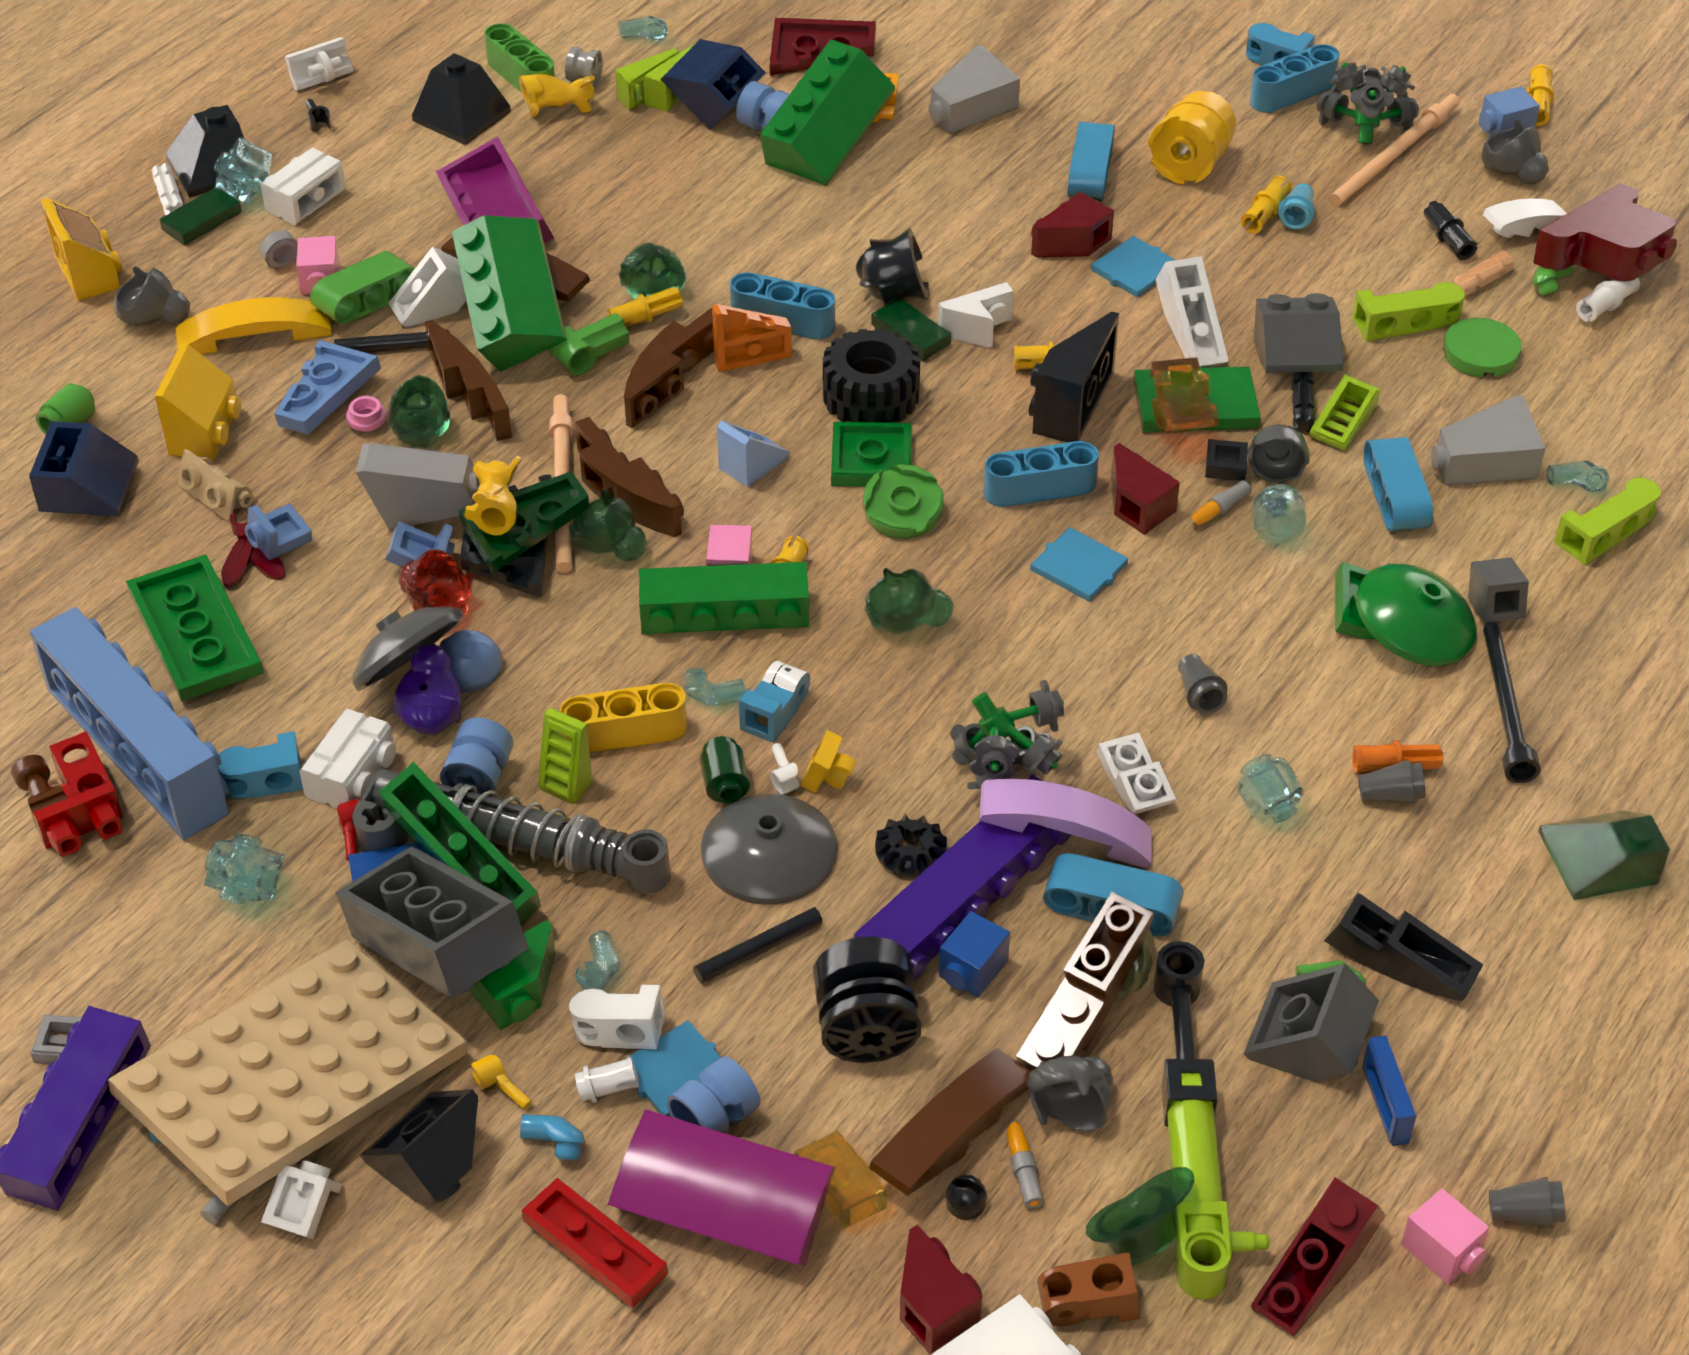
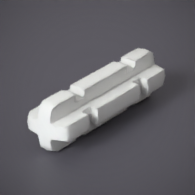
(167, 188)

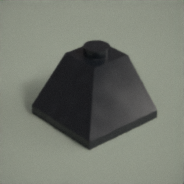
(459, 100)
(199, 147)
(428, 1146)

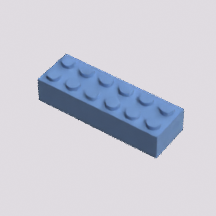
(131, 722)

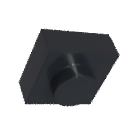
(1226, 460)

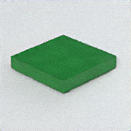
(866, 449)

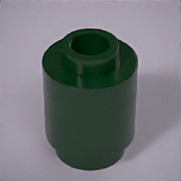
(724, 770)

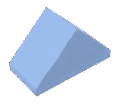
(746, 453)

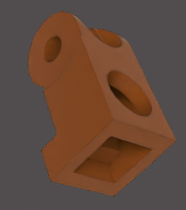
(1090, 1290)

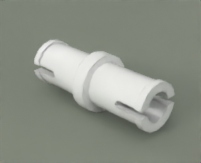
(1605, 297)

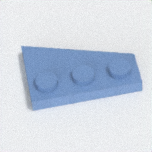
(325, 386)

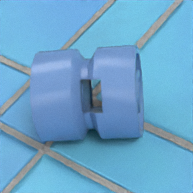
(758, 105)
(478, 755)
(719, 1098)

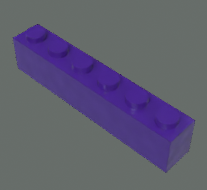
(962, 880)

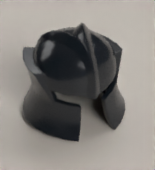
(891, 268)

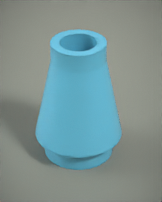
(1298, 207)

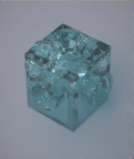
(242, 170)
(243, 869)

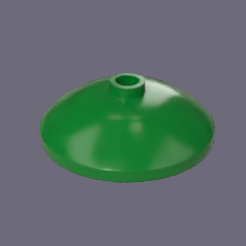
(1416, 614)

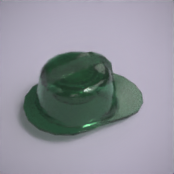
(1144, 1218)

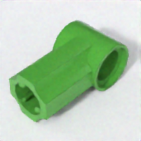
(586, 344)

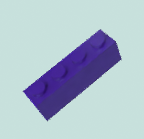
(70, 1108)

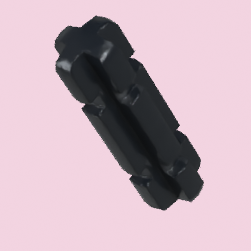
(1303, 401)

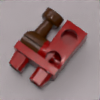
(75, 807)

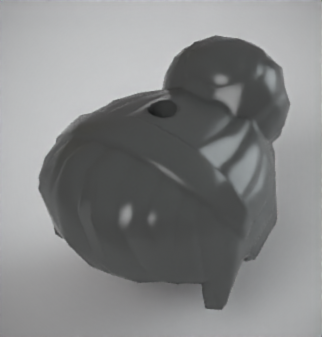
(1516, 152)
(150, 298)
(1072, 1091)

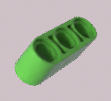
(514, 54)
(360, 287)

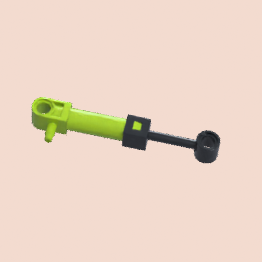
(1189, 1114)

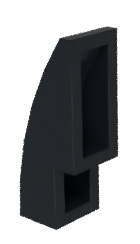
(1403, 949)

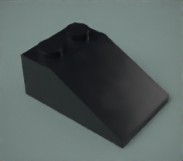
(1073, 380)

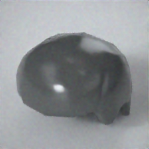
(1278, 453)

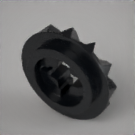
(908, 859)

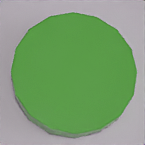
(1482, 347)
(903, 501)

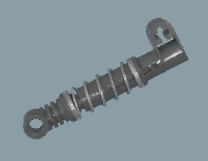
(584, 846)

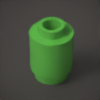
(70, 404)

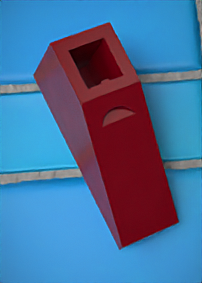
(1319, 1256)

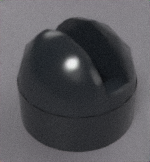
(966, 1197)

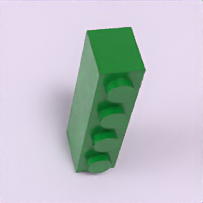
(723, 597)
(453, 838)

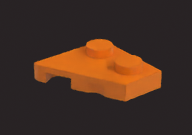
(748, 337)

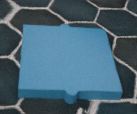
(1132, 266)
(1079, 564)
(677, 1060)

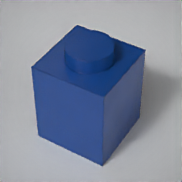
(974, 954)

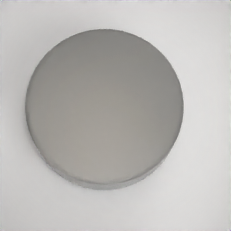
(279, 249)

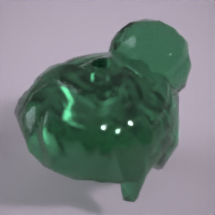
(651, 270)
(422, 404)
(608, 528)
(905, 602)

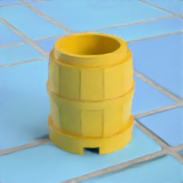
(1192, 137)

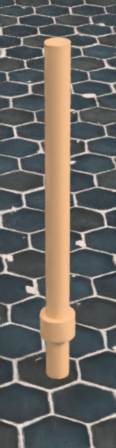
(1431, 119)
(561, 430)

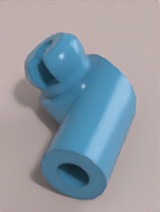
(553, 1129)

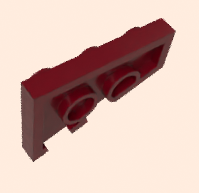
(800, 41)

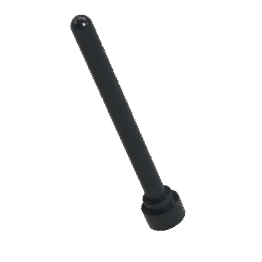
(1520, 760)

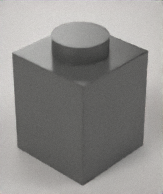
(1498, 589)

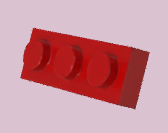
(595, 1242)

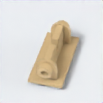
(212, 485)

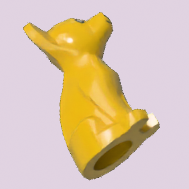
(547, 90)
(494, 503)

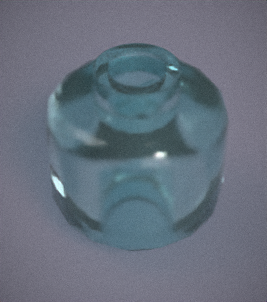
(1279, 514)
(1270, 788)

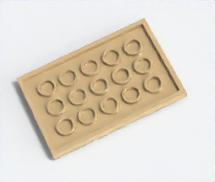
(286, 1070)

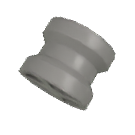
(583, 64)

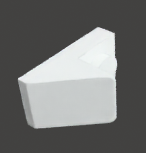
(975, 314)

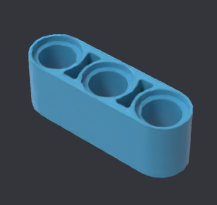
(1294, 78)
(1091, 159)
(805, 306)
(1040, 473)
(1398, 484)
(1083, 884)

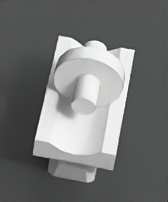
(318, 64)

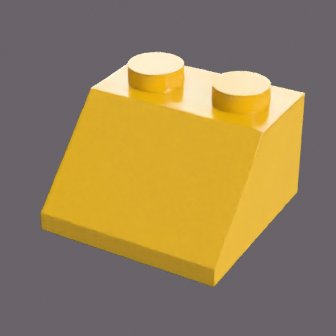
(196, 405)

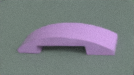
(1068, 810)

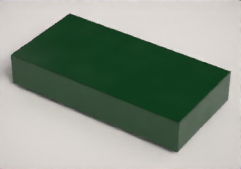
(200, 215)
(913, 325)

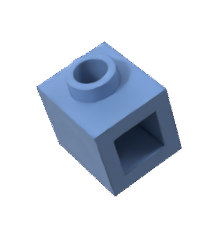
(1505, 107)

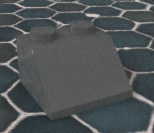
(1298, 334)
(1313, 1024)

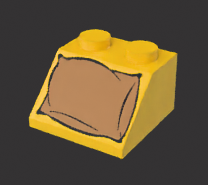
(81, 251)

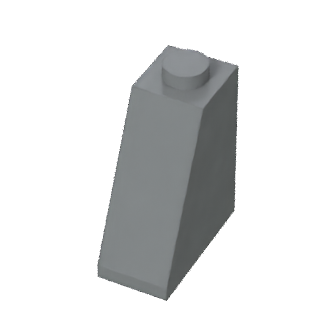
(973, 91)
(1490, 446)
(416, 483)

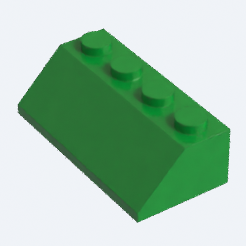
(826, 113)
(508, 288)

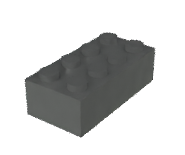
(432, 921)

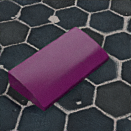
(489, 185)
(722, 1187)

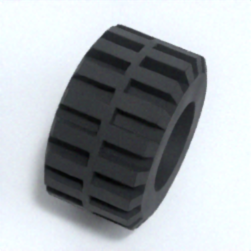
(871, 377)

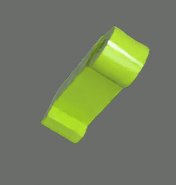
(1407, 311)
(1609, 522)

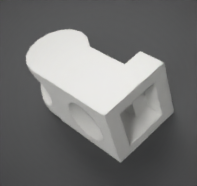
(618, 1019)

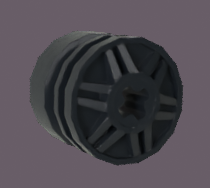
(866, 999)

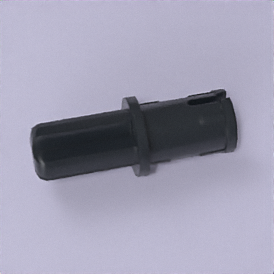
(1450, 230)

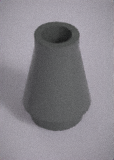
(1202, 685)
(1394, 783)
(1531, 1202)

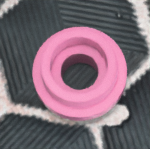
(365, 414)

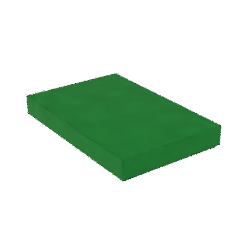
(1229, 390)

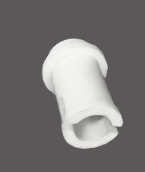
(606, 1079)

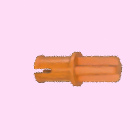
(1375, 757)

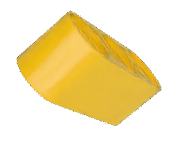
(630, 715)

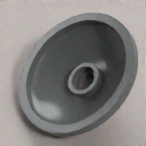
(400, 639)
(768, 849)

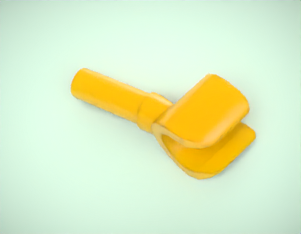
(491, 1071)

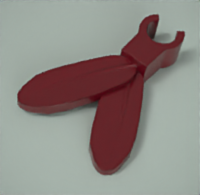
(244, 553)

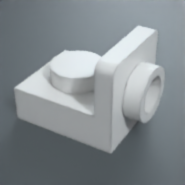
(300, 1198)

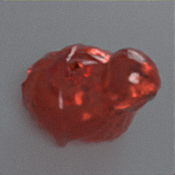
(436, 580)

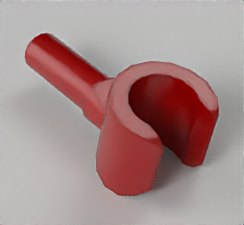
(345, 812)

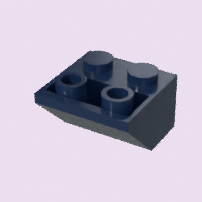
(712, 79)
(81, 471)

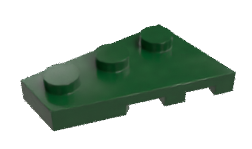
(539, 512)

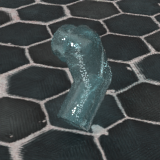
(647, 27)
(1580, 473)
(711, 693)
(603, 967)

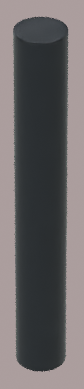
(385, 342)
(757, 945)

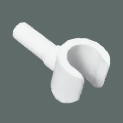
(784, 777)

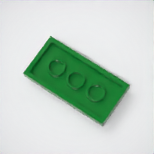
(194, 627)

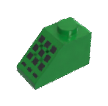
(519, 987)

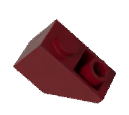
(1073, 229)
(1141, 490)
(934, 1294)

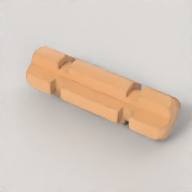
(1485, 272)

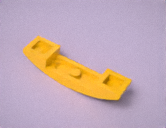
(252, 318)

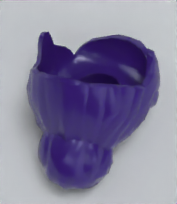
(429, 692)

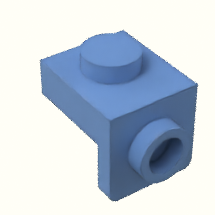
(277, 530)
(410, 543)

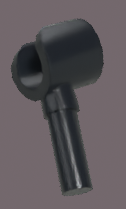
(317, 114)

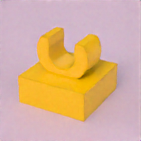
(827, 764)

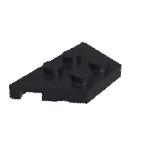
(522, 573)

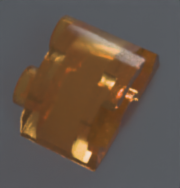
(1181, 395)

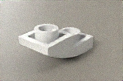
(1522, 215)
(1134, 775)

